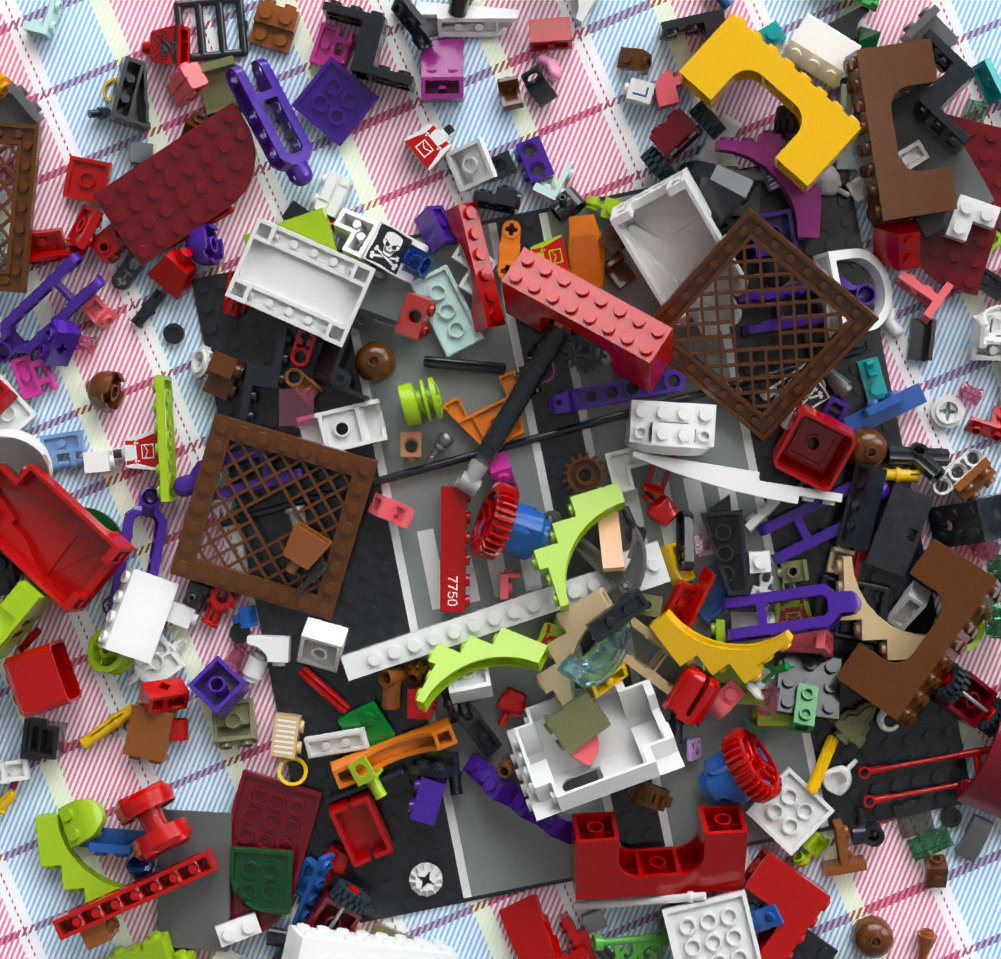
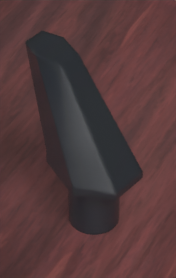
(99, 113)

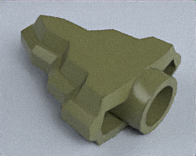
(854, 724)

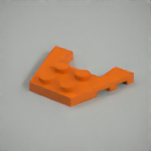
(479, 422)

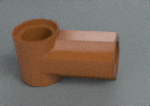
(391, 681)

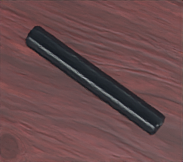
(464, 365)

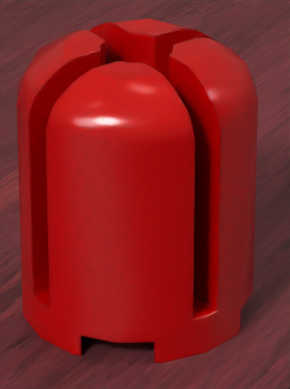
(692, 695)

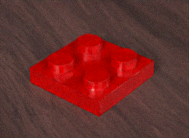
(86, 178)
(84, 226)

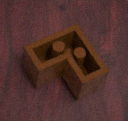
(223, 375)

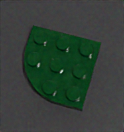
(263, 877)

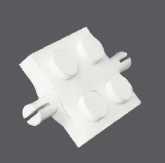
(163, 664)

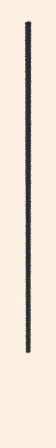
(508, 446)

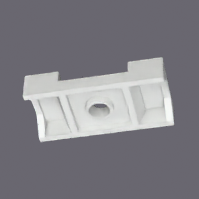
(364, 425)

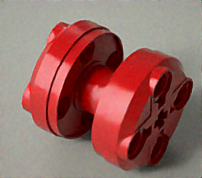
(147, 808)

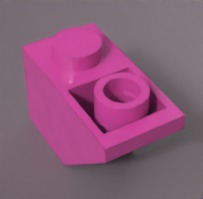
(501, 470)

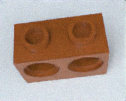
(100, 933)

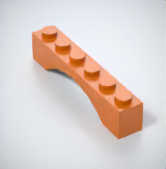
(424, 739)

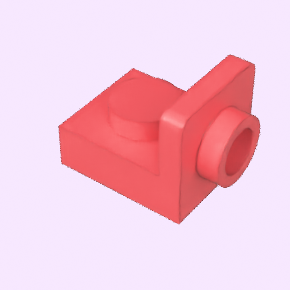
(99, 312)
(505, 586)

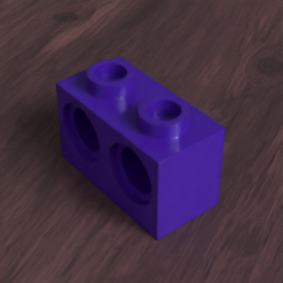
(539, 159)

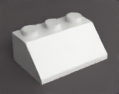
(820, 50)

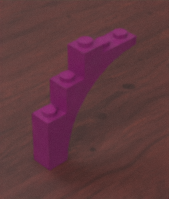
(804, 206)

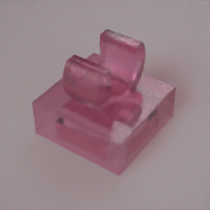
(700, 545)

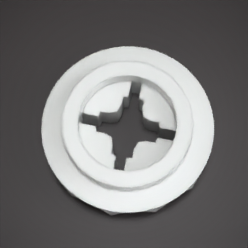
(201, 361)
(954, 404)
(422, 870)

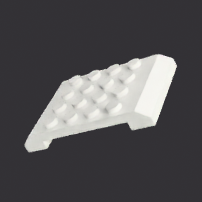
(300, 281)

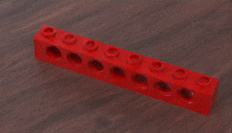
(135, 893)

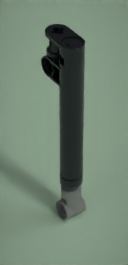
(540, 359)

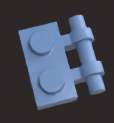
(64, 443)

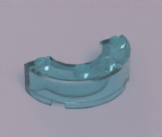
(599, 661)

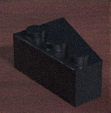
(129, 98)

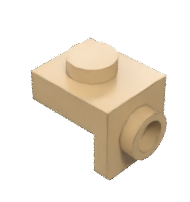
(833, 556)

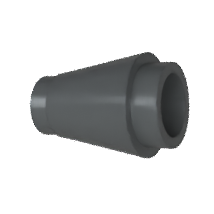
(839, 384)

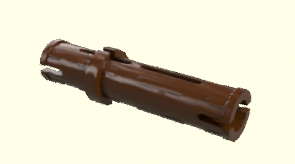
(506, 766)

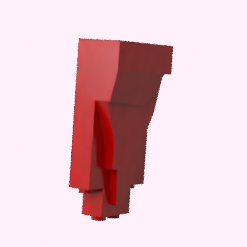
(56, 538)

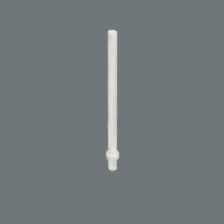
(689, 897)

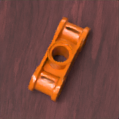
(508, 247)

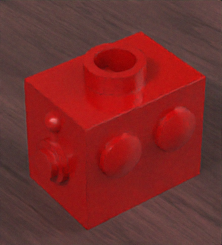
(413, 711)

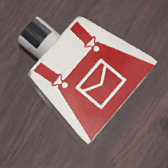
(430, 144)
(139, 451)

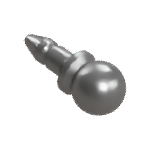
(444, 440)

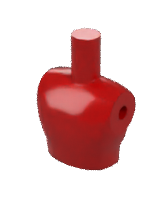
(661, 509)
(511, 704)
(339, 862)

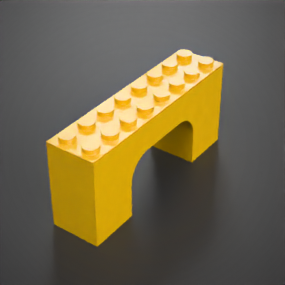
(741, 54)

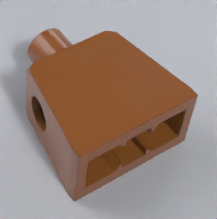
(304, 547)

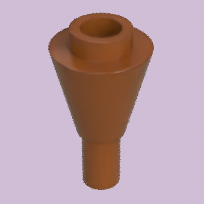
(926, 940)

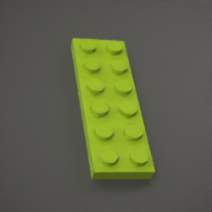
(166, 437)

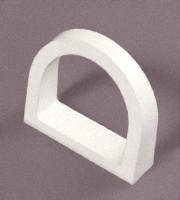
(874, 267)

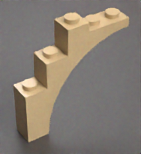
(568, 643)
(895, 643)

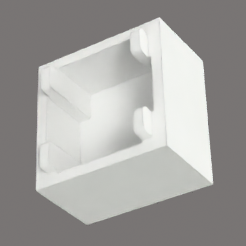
(471, 687)

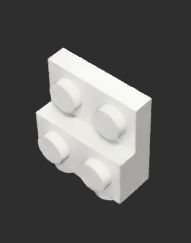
(471, 165)

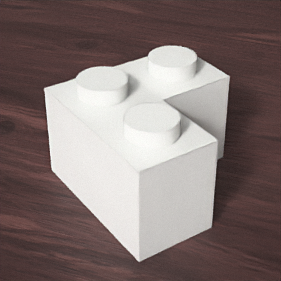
(970, 212)
(357, 231)

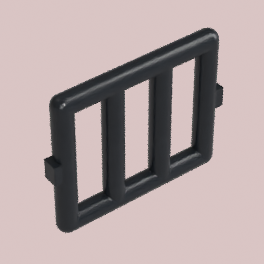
(198, 6)
(866, 587)

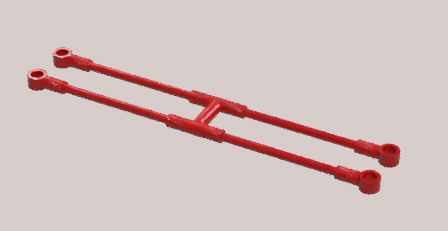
(974, 752)

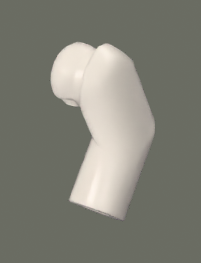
(891, 325)

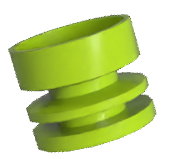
(420, 402)

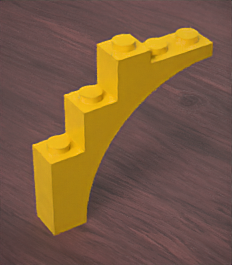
(716, 655)

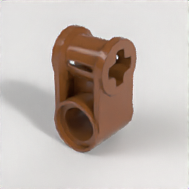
(304, 383)

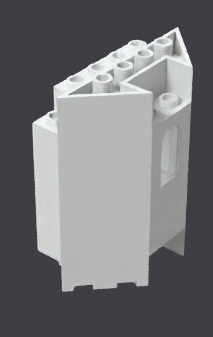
(629, 752)

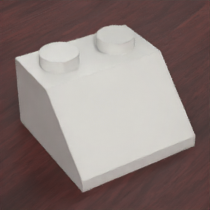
(322, 644)

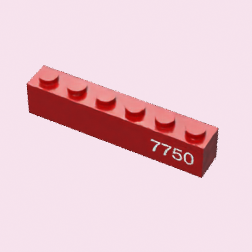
(453, 550)

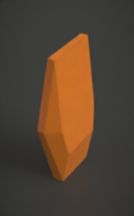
(583, 251)

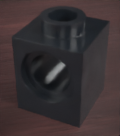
(506, 159)

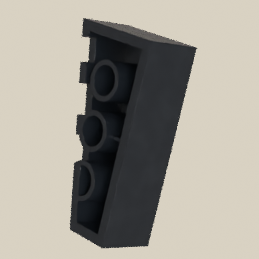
(729, 546)

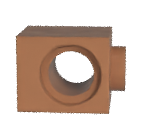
(411, 436)

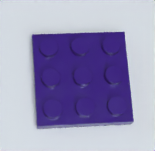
(335, 101)

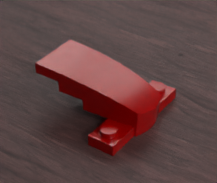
(532, 933)

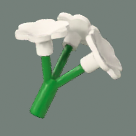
(768, 678)

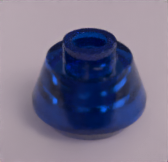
(138, 868)

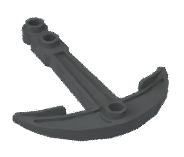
(634, 572)

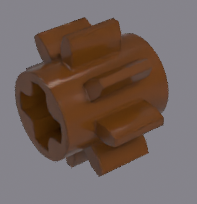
(416, 671)

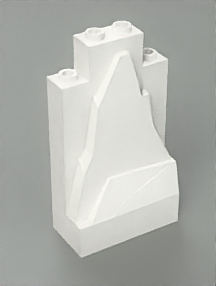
(668, 235)

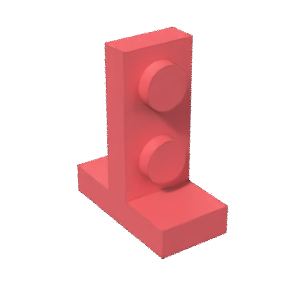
(923, 293)
(813, 642)

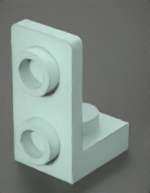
(37, 28)
(545, 190)

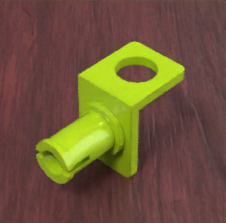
(371, 777)

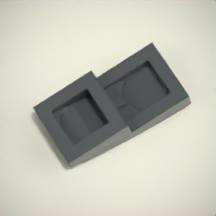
(974, 838)

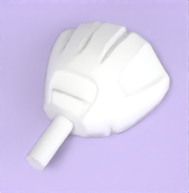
(831, 183)
(839, 778)

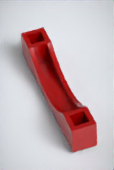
(486, 304)

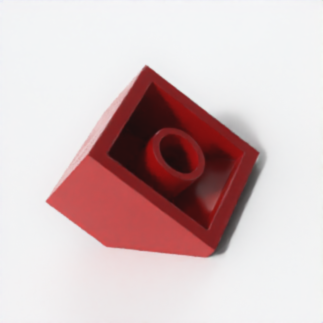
(897, 244)

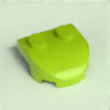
(82, 821)

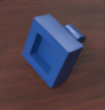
(247, 617)

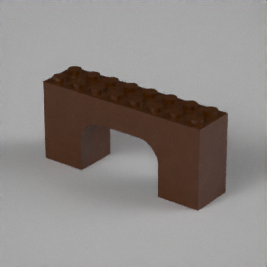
(890, 186)
(906, 685)

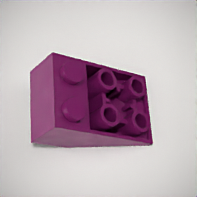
(443, 72)

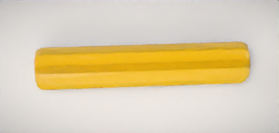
(822, 764)

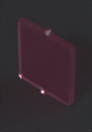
(296, 407)

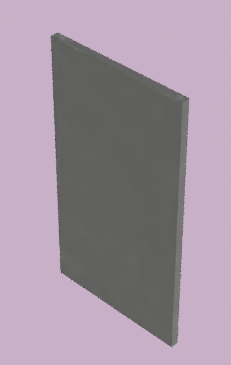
(964, 172)
(204, 903)

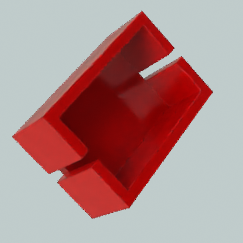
(360, 827)

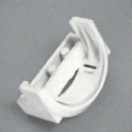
(983, 338)
(670, 437)

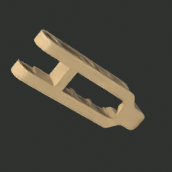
(649, 670)

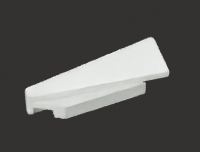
(477, 23)

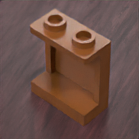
(148, 734)

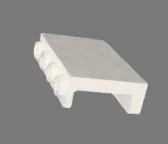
(138, 615)

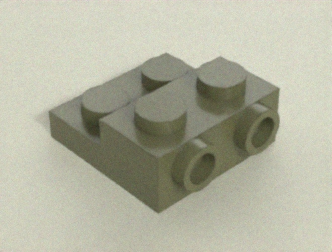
(236, 726)

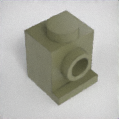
(801, 571)

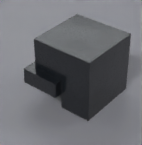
(42, 739)

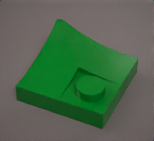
(372, 719)

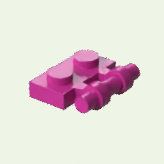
(326, 45)
(28, 378)

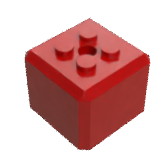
(816, 465)
(42, 679)

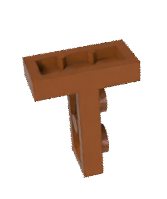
(845, 861)

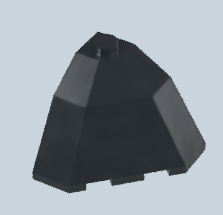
(720, 188)

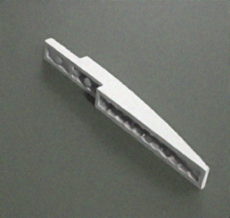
(738, 480)

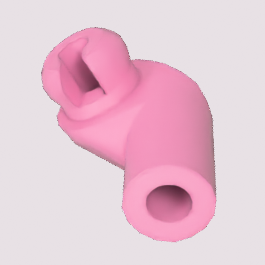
(552, 66)

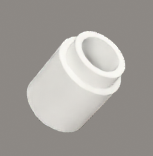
(255, 667)

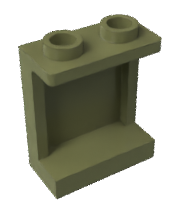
(217, 92)
(576, 722)

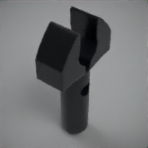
(632, 524)

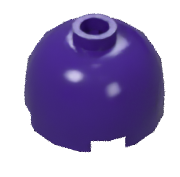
(205, 245)

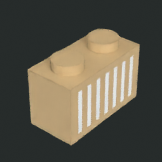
(286, 735)

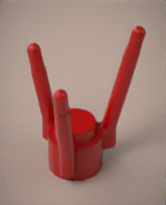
(230, 305)

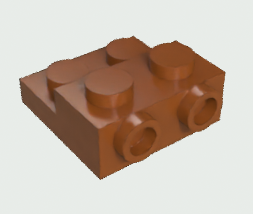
(274, 26)
(975, 480)

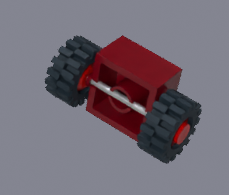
(677, 135)
(969, 700)
(339, 907)

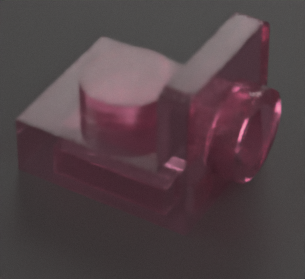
(984, 550)
(771, 698)

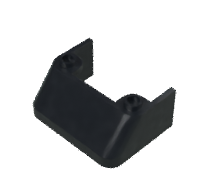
(326, 367)

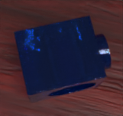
(417, 262)

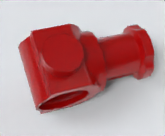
(218, 606)

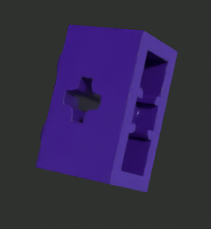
(59, 343)

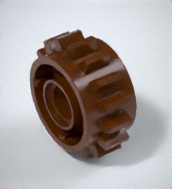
(584, 463)
(650, 796)

